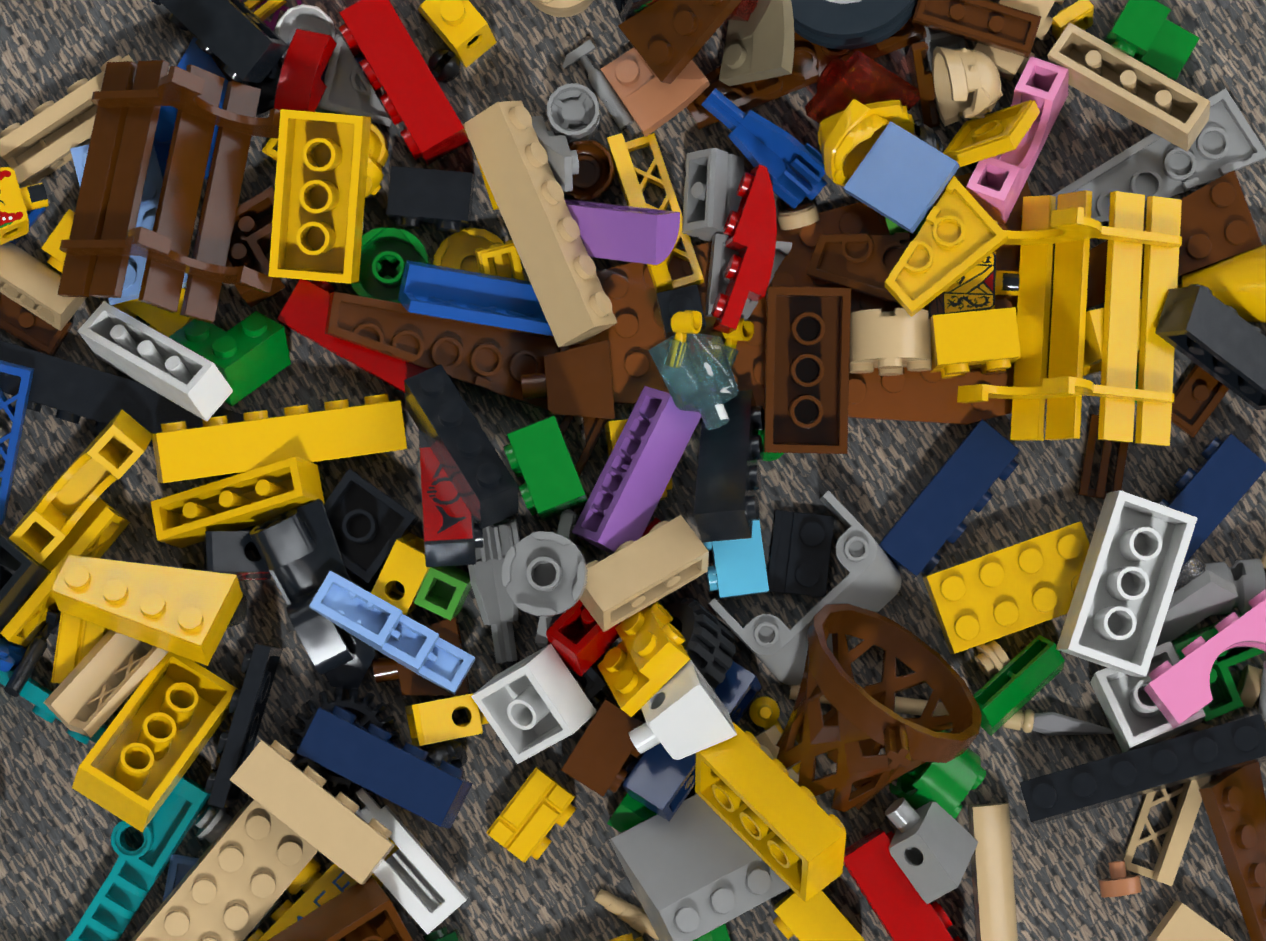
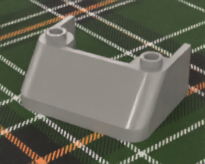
(869, 585)

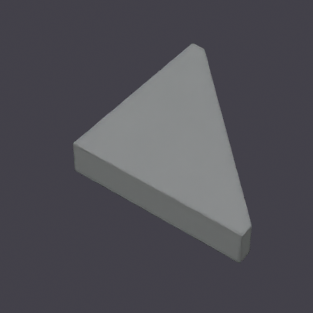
(349, 89)

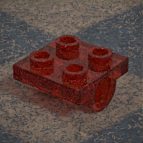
(859, 80)

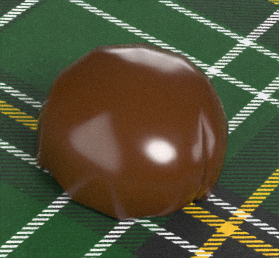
(595, 170)

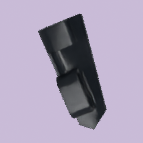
(299, 555)

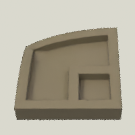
(761, 46)

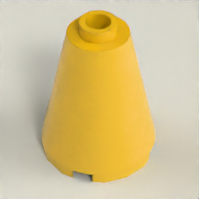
(1236, 283)

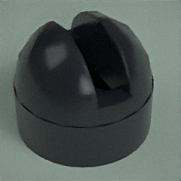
(451, 68)

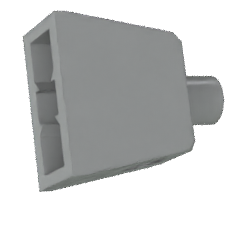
(929, 847)

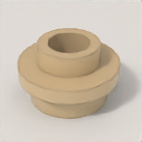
(991, 658)

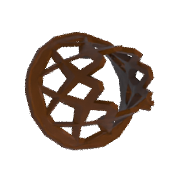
(865, 717)

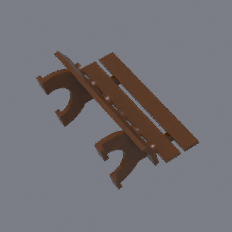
(116, 174)

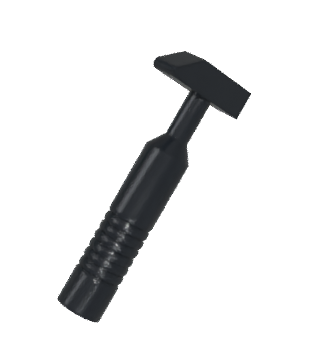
(32, 655)

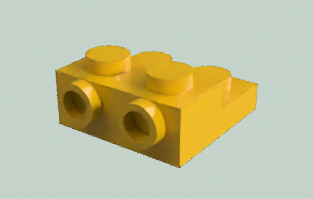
(644, 658)

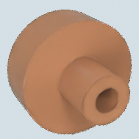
(1120, 883)

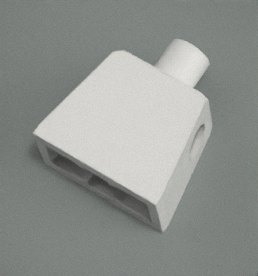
(683, 716)

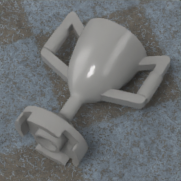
(547, 573)

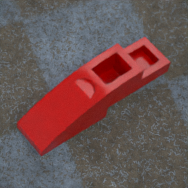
(753, 235)

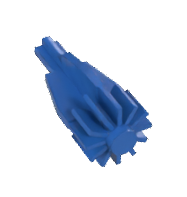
(792, 167)

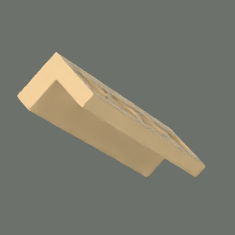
(102, 682)
(1177, 832)

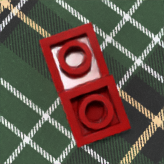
(301, 73)

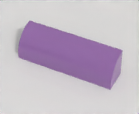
(625, 231)
(636, 471)

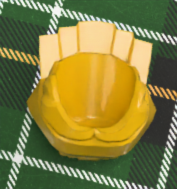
(852, 133)

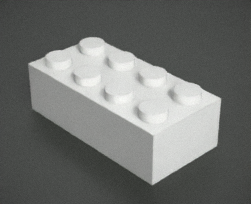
(1126, 583)

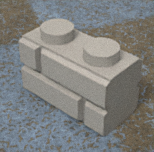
(710, 191)

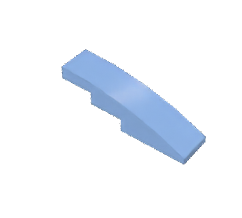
(392, 632)

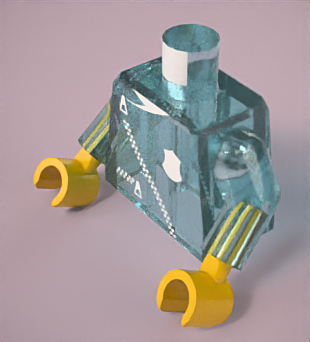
(700, 366)

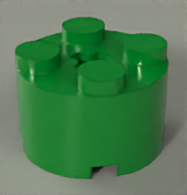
(385, 246)
(941, 782)

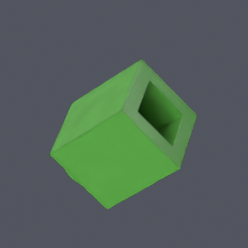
(444, 591)

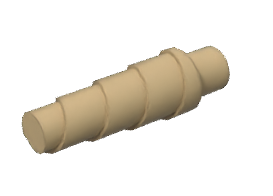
(626, 912)

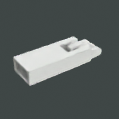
(412, 872)

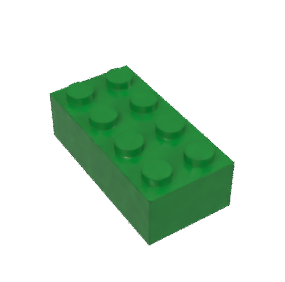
(547, 467)

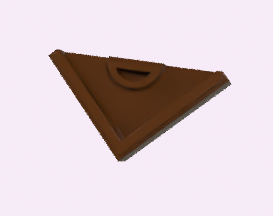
(924, 82)

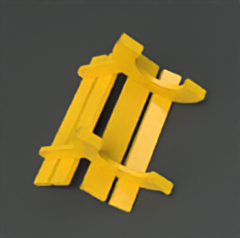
(1071, 232)

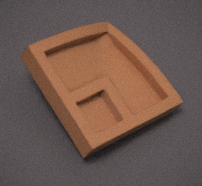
(645, 96)

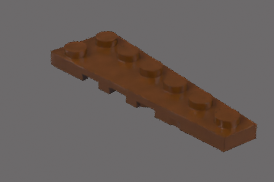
(807, 67)
(1212, 229)
(467, 351)

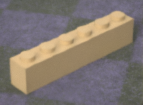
(540, 223)

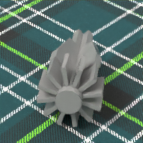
(491, 597)

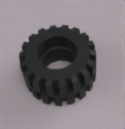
(707, 638)

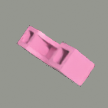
(1001, 178)
(1185, 687)

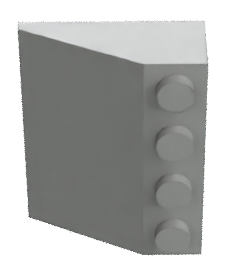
(693, 871)

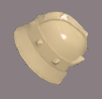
(964, 84)

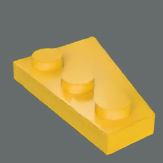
(947, 247)

